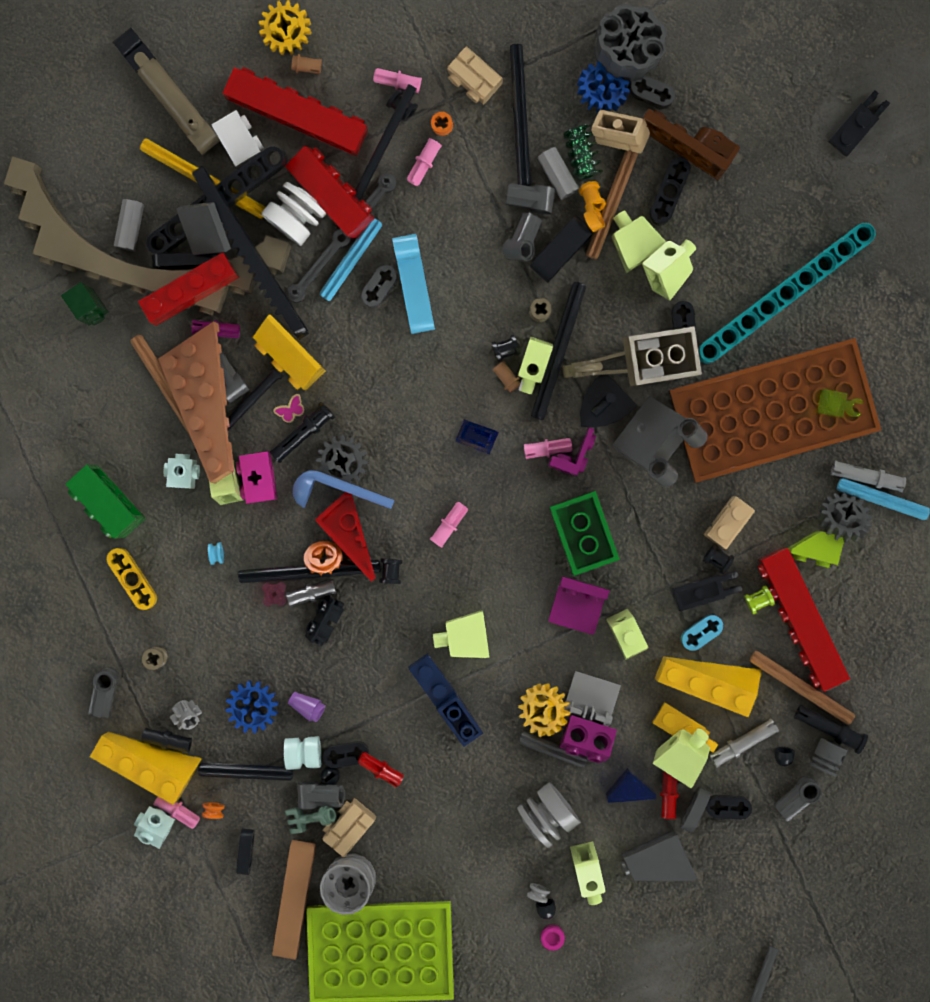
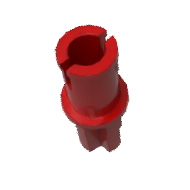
(380, 769)
(669, 796)

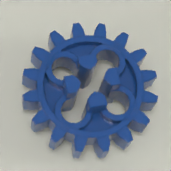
(613, 97)
(258, 717)

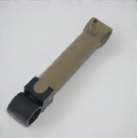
(166, 91)

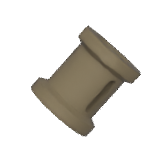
(539, 302)
(148, 654)

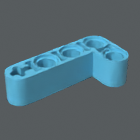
(413, 283)

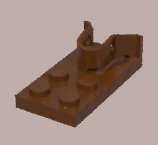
(700, 150)

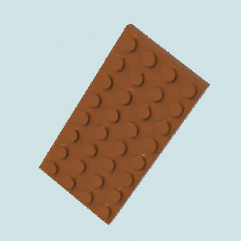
(774, 408)

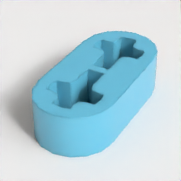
(706, 636)

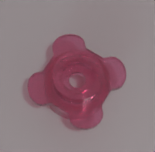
(279, 598)

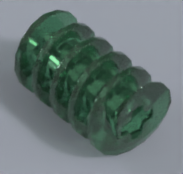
(581, 151)

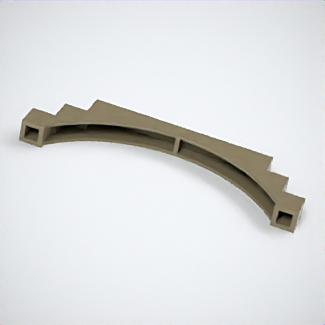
(63, 245)

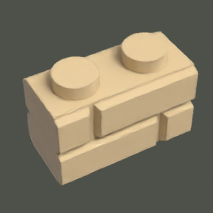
(474, 76)
(620, 131)
(729, 522)
(348, 827)

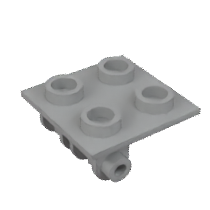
(592, 698)

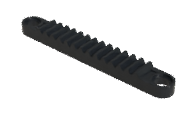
(251, 255)

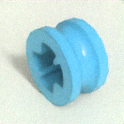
(216, 553)

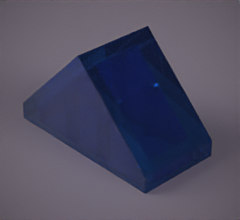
(477, 437)
(629, 788)

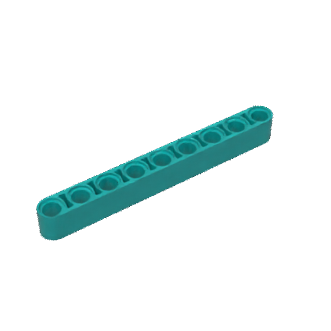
(793, 285)

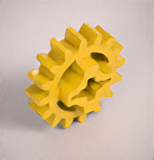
(275, 29)
(534, 705)

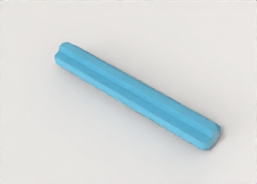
(350, 260)
(883, 499)

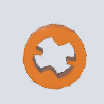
(444, 116)
(213, 810)

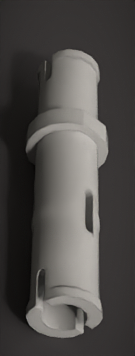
(877, 478)
(743, 743)

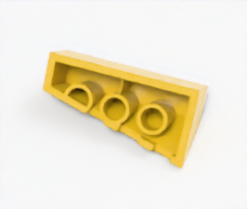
(719, 684)
(147, 765)

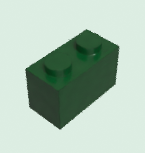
(85, 304)

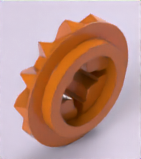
(316, 551)

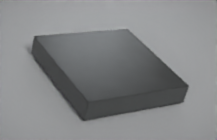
(203, 228)

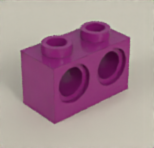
(588, 732)

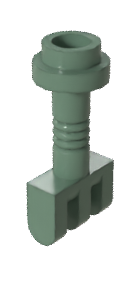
(325, 816)

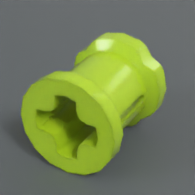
(759, 600)

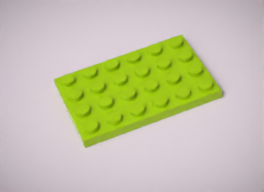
(381, 953)

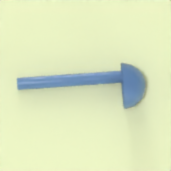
(305, 482)

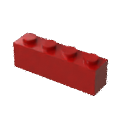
(330, 192)
(188, 289)

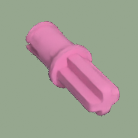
(396, 80)
(423, 162)
(547, 448)
(449, 524)
(178, 812)

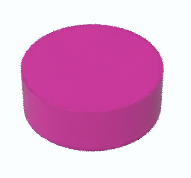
(552, 937)

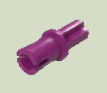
(225, 329)

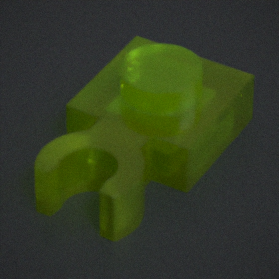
(835, 403)

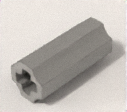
(558, 173)
(128, 225)

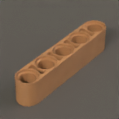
(294, 899)

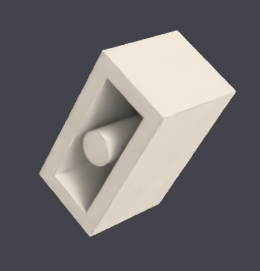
(237, 139)

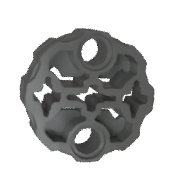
(629, 23)

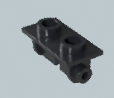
(327, 610)

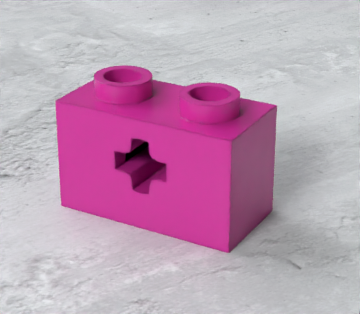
(266, 485)

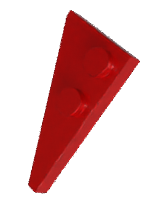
(344, 528)

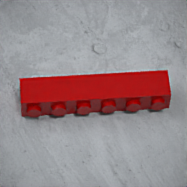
(295, 111)
(803, 619)

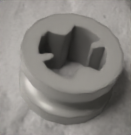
(538, 893)

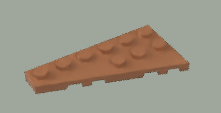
(200, 394)

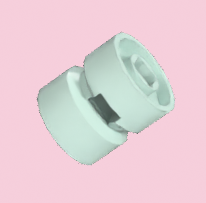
(299, 753)

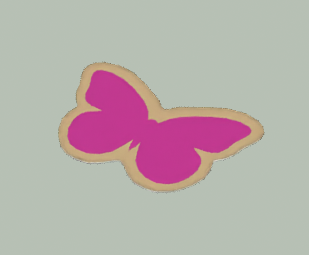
(293, 409)

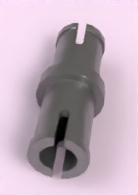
(311, 593)

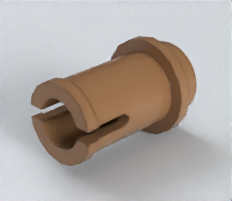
(306, 64)
(507, 377)

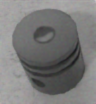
(828, 757)

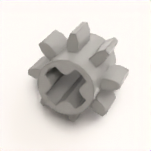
(185, 714)

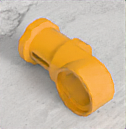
(593, 206)

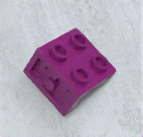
(563, 462)
(578, 605)

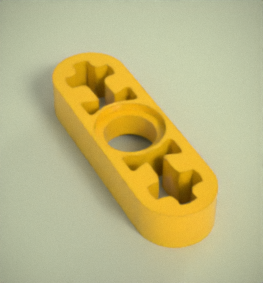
(122, 578)

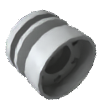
(548, 815)
(341, 895)

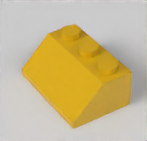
(287, 354)

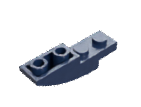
(445, 699)

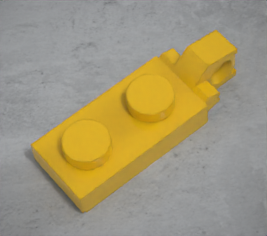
(673, 720)

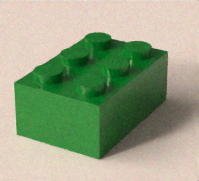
(104, 502)
(584, 533)

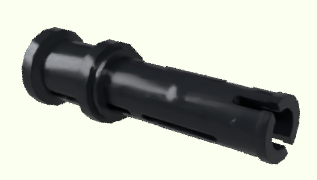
(310, 425)
(841, 733)

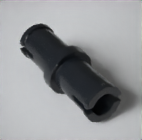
(166, 740)

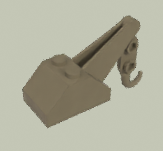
(649, 358)

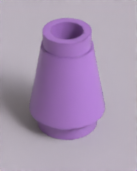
(307, 706)

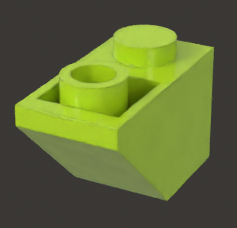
(818, 547)

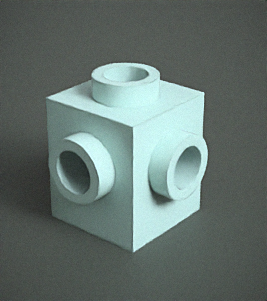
(187, 478)
(153, 827)

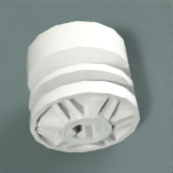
(293, 213)

